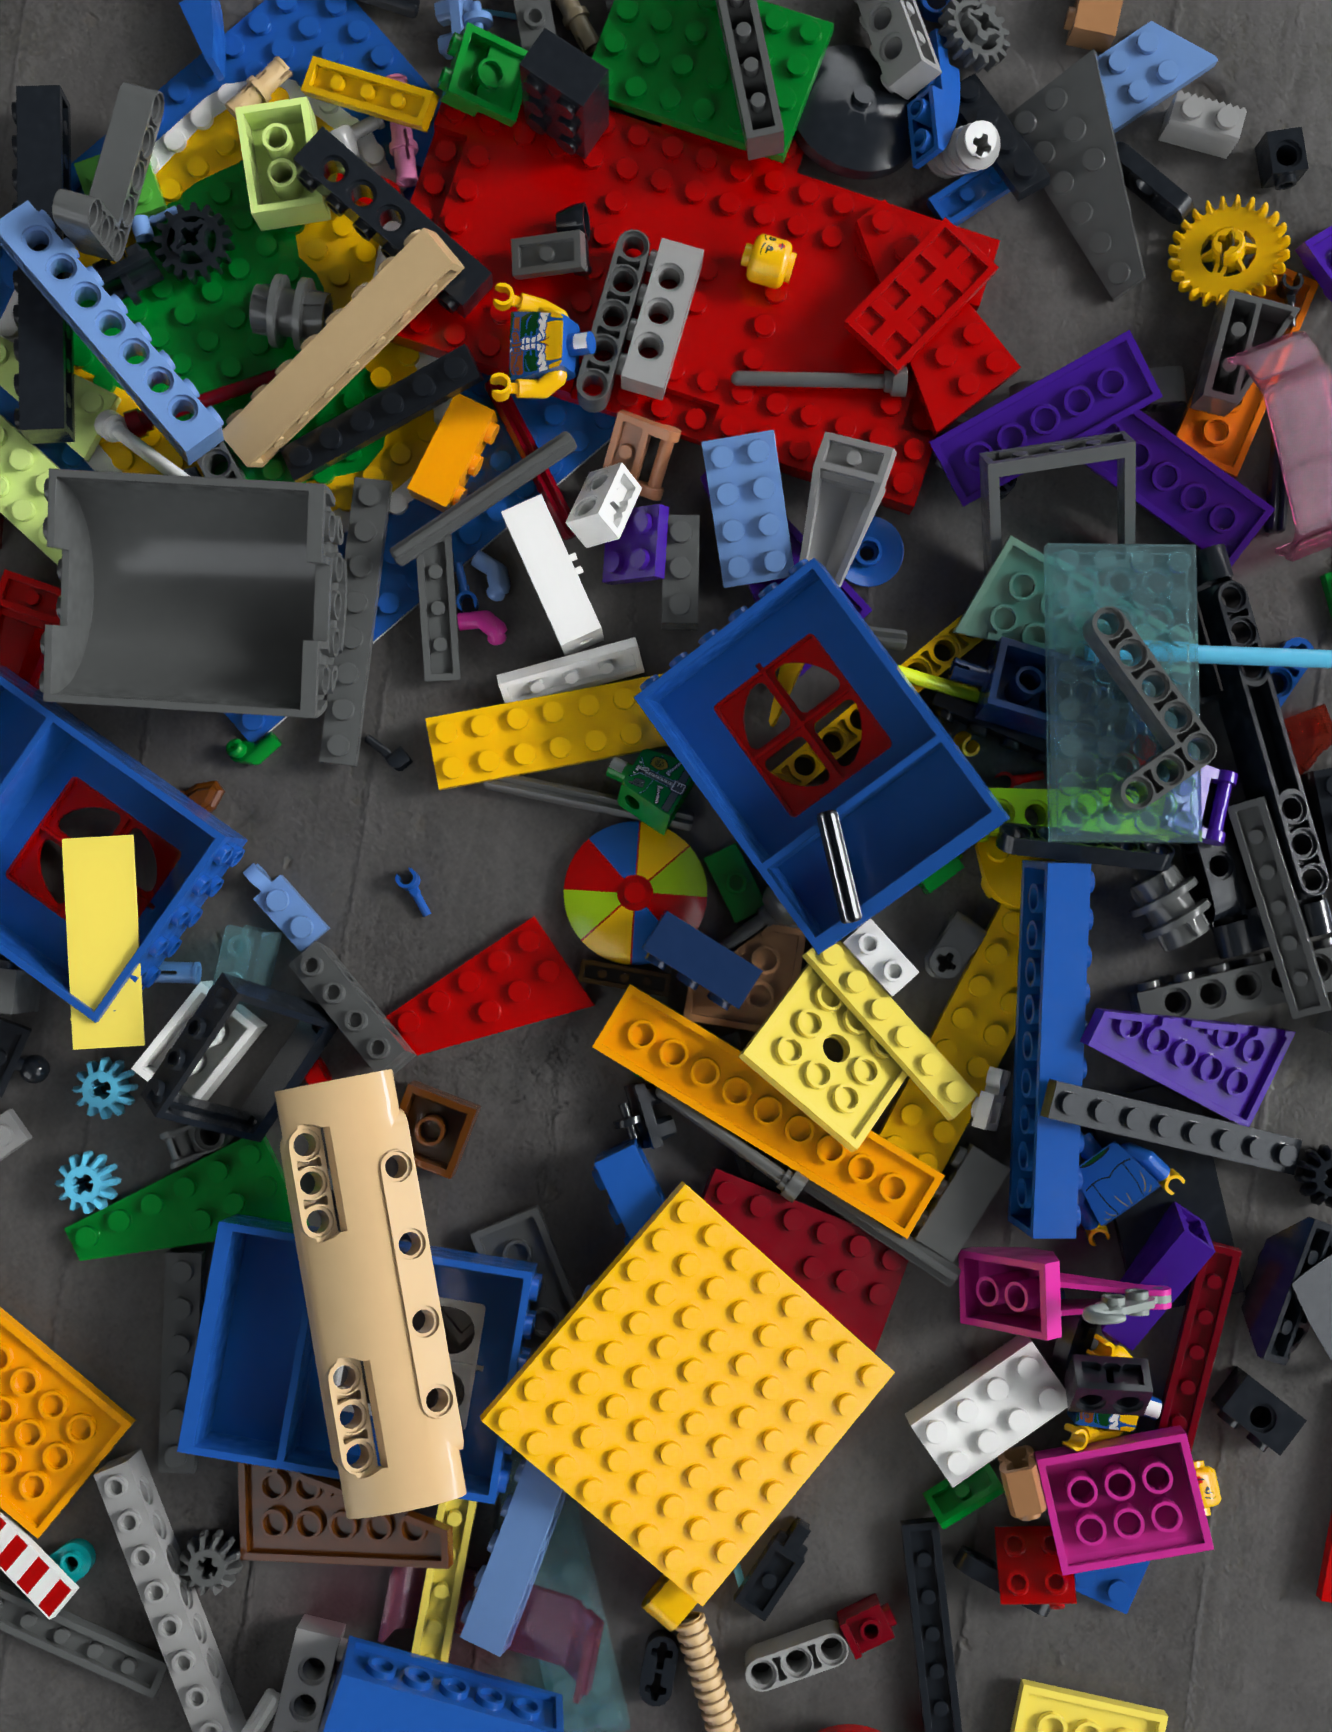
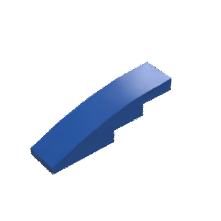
(207, 25)

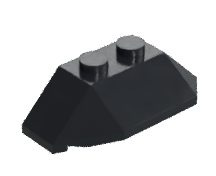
(1270, 1302)

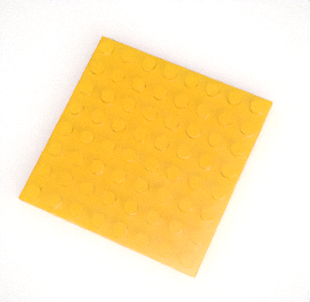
(688, 1394)

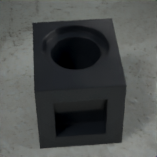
(1287, 145)

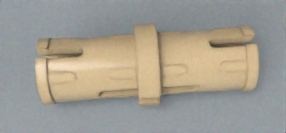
(260, 87)

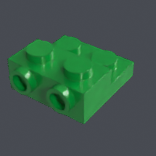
(483, 75)

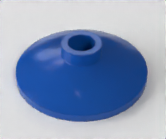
(887, 558)

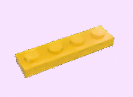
(370, 94)

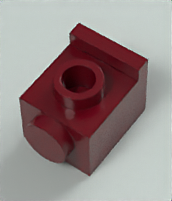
(860, 1614)

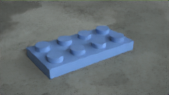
(748, 508)

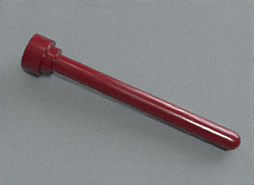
(140, 424)

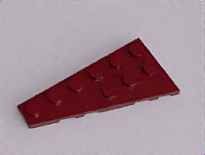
(823, 1254)

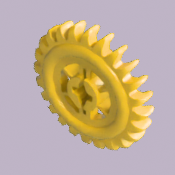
(1227, 228)

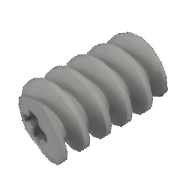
(969, 150)

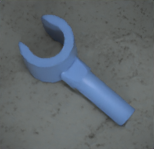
(143, 225)

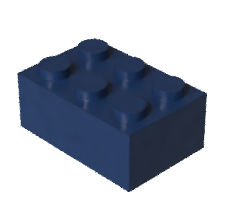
(700, 961)

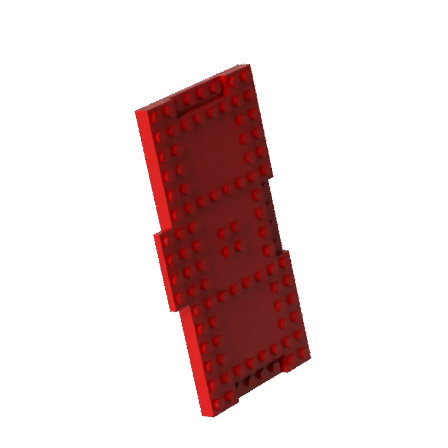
(509, 182)

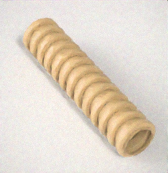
(706, 1674)

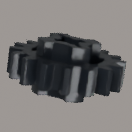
(188, 227)

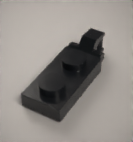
(774, 1570)

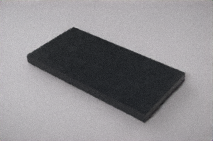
(1198, 1194)

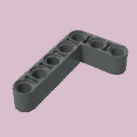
(103, 219)
(1150, 709)

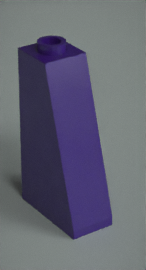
(1168, 1258)

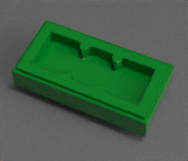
(735, 882)

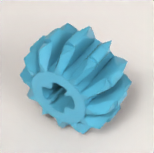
(95, 1078)
(75, 1184)

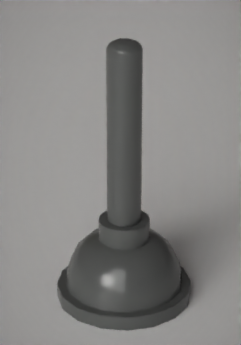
(768, 914)

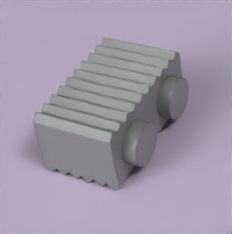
(1202, 124)

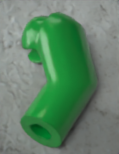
(253, 753)

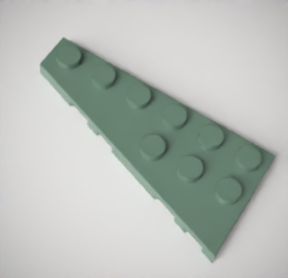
(1009, 598)

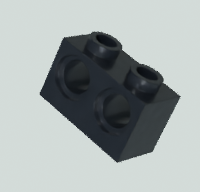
(1108, 1385)

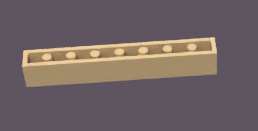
(342, 347)

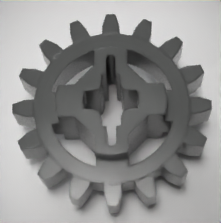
(974, 33)

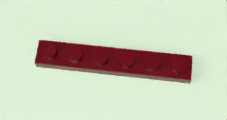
(1198, 1341)

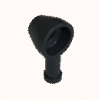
(575, 218)

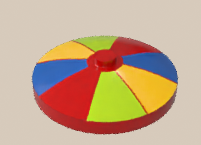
(624, 885)

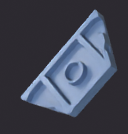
(1148, 70)

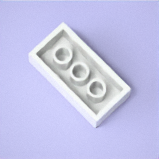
(988, 1409)

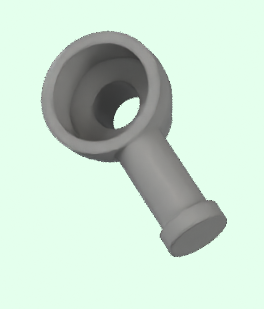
(350, 134)

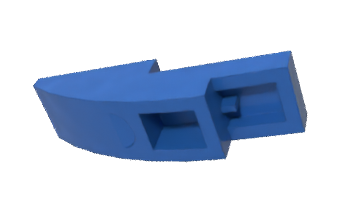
(935, 108)

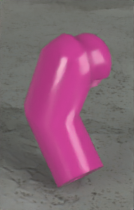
(486, 622)

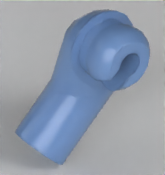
(496, 575)

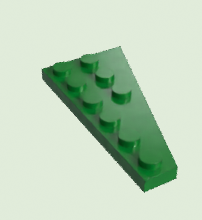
(188, 1204)

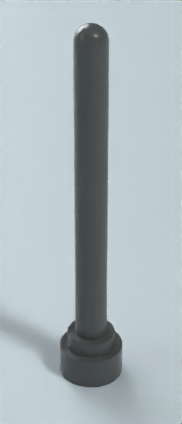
(889, 382)
(787, 1181)

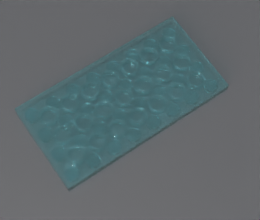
(1090, 722)

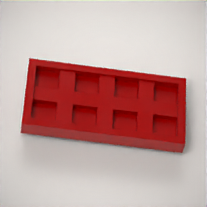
(920, 296)

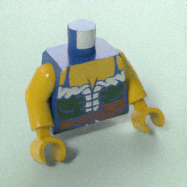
(542, 347)
(1099, 1426)

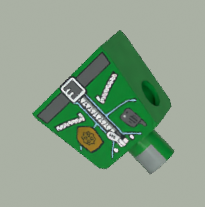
(652, 787)

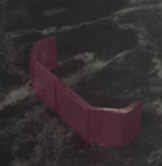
(1300, 414)
(551, 1627)

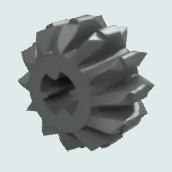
(198, 1565)

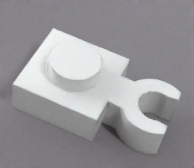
(989, 1105)

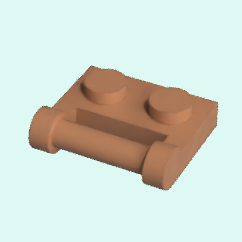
(630, 445)

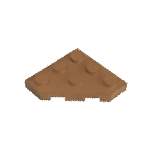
(779, 955)

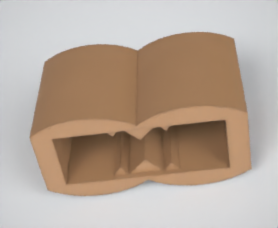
(1022, 1483)

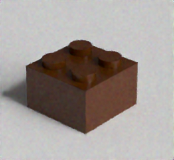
(438, 1127)

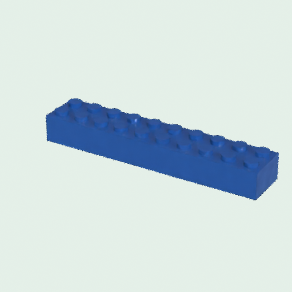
(1048, 1044)

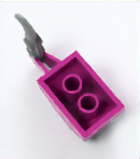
(1021, 1294)

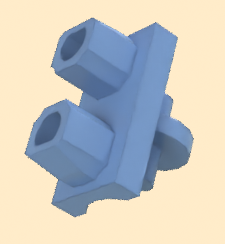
(457, 15)

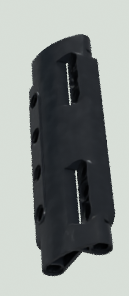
(1256, 746)

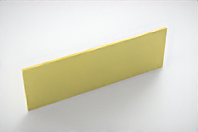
(102, 938)

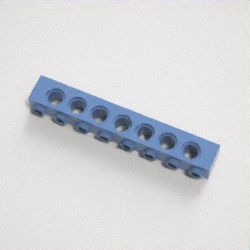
(24, 230)

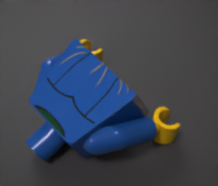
(1116, 1181)

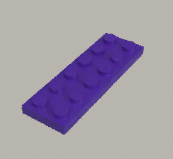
(1059, 407)
(1187, 488)

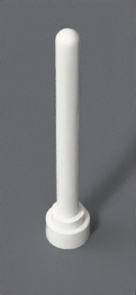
(114, 429)

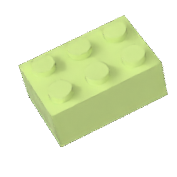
(269, 141)

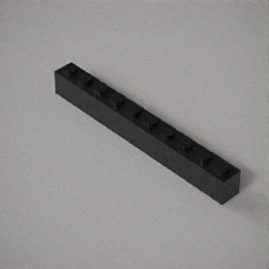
(44, 337)

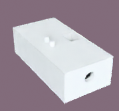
(553, 575)

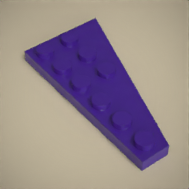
(1204, 1060)

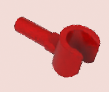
(1020, 779)

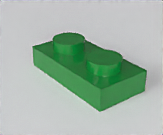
(954, 1503)

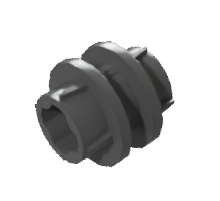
(288, 312)
(1169, 908)

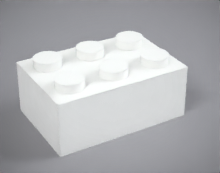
(221, 1056)

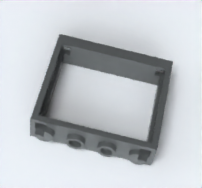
(1051, 456)

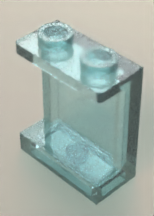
(248, 954)

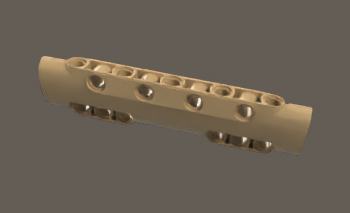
(367, 1293)

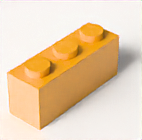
(454, 453)

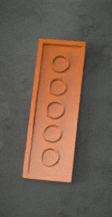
(1228, 438)

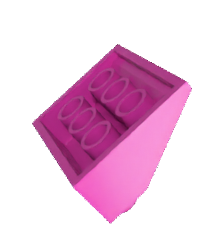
(1124, 1500)

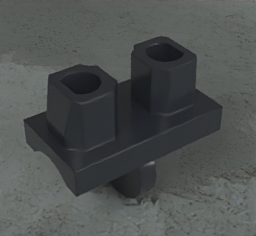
(130, 274)
(640, 1119)

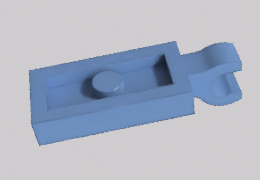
(286, 908)

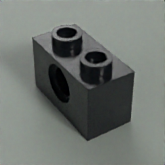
(1277, 1422)

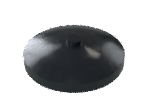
(852, 119)

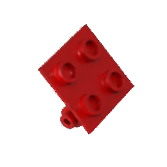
(1031, 1568)

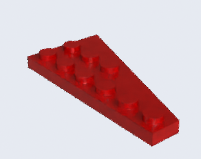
(964, 357)
(497, 990)

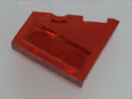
(1309, 735)

